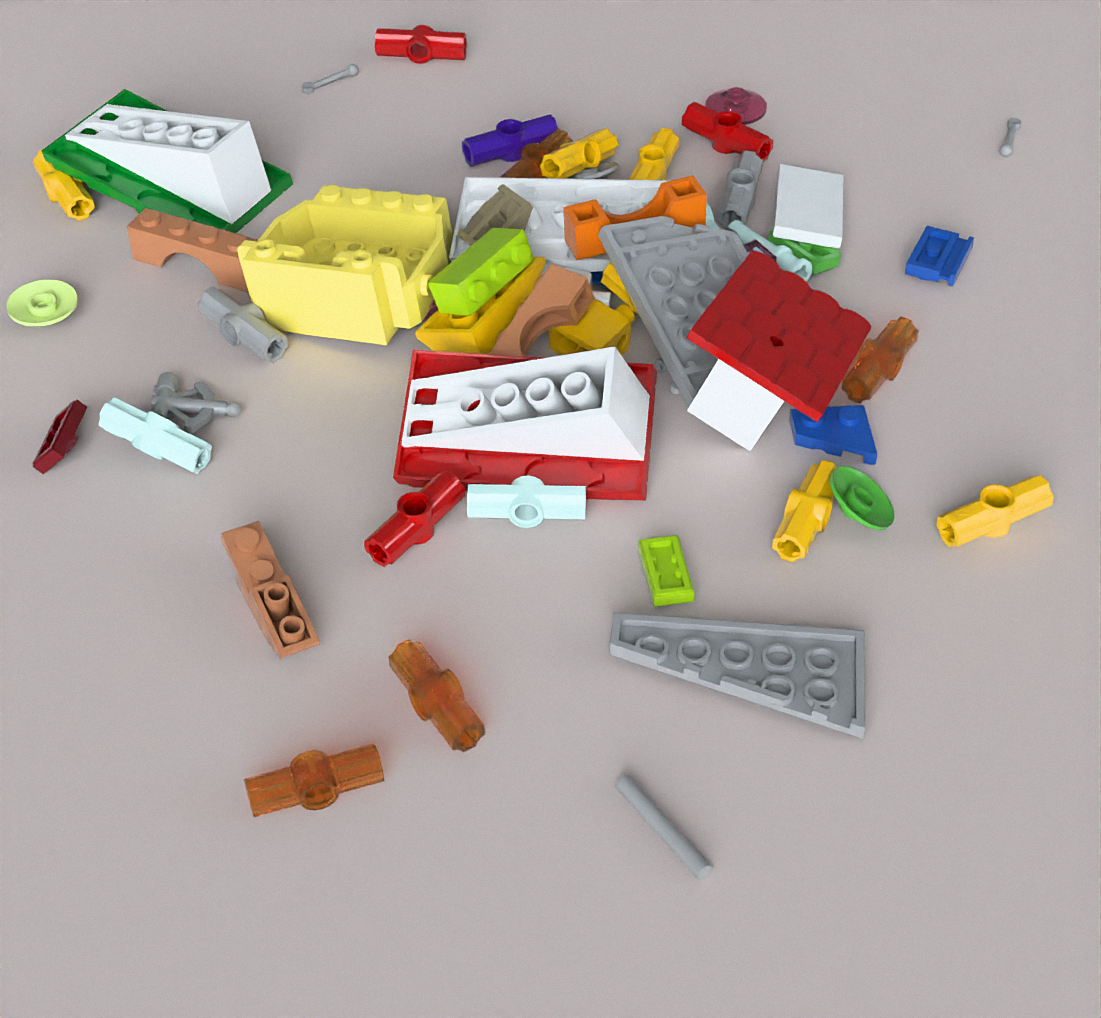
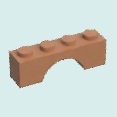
(159, 236)
(556, 300)

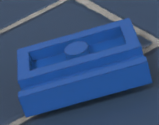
(939, 255)

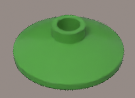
(861, 498)

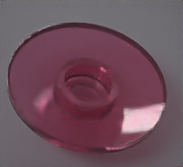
(738, 100)

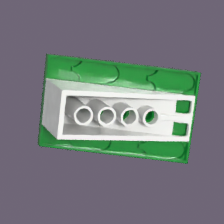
(170, 162)

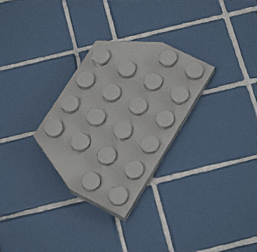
(672, 281)

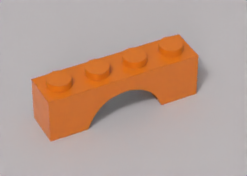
(675, 199)

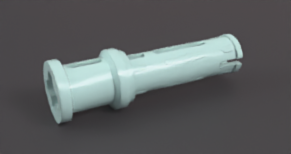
(784, 255)

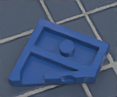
(836, 431)

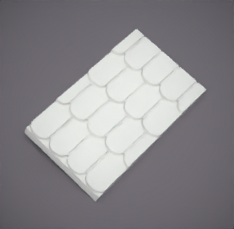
(546, 220)

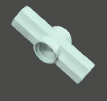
(155, 435)
(526, 501)

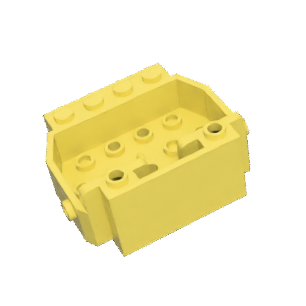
(349, 263)

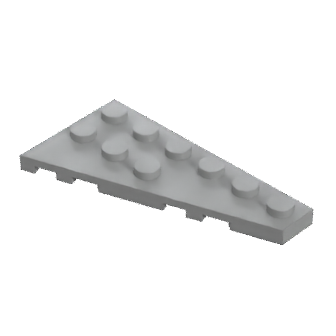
(778, 666)

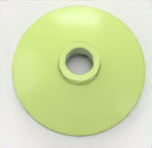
(42, 302)

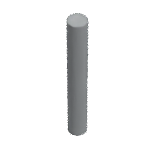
(663, 827)

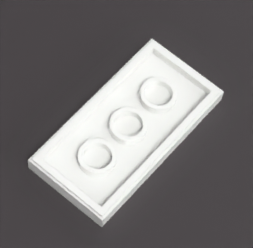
(809, 206)

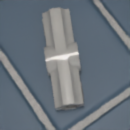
(740, 189)
(243, 324)

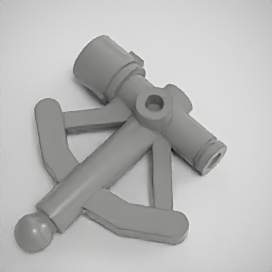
(171, 404)

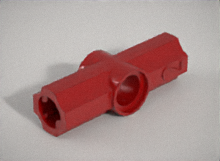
(405, 44)
(726, 131)
(414, 518)

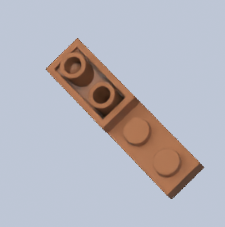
(268, 590)

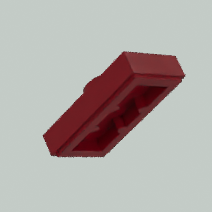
(60, 436)

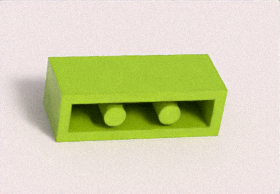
(481, 271)

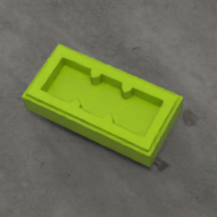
(666, 571)

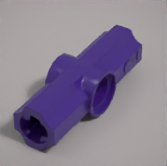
(507, 140)

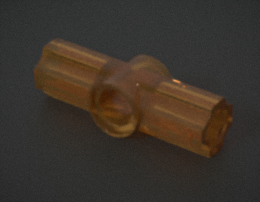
(533, 156)
(880, 360)
(436, 695)
(314, 780)

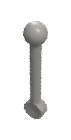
(308, 87)
(1013, 124)

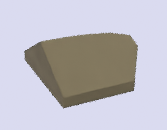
(501, 211)

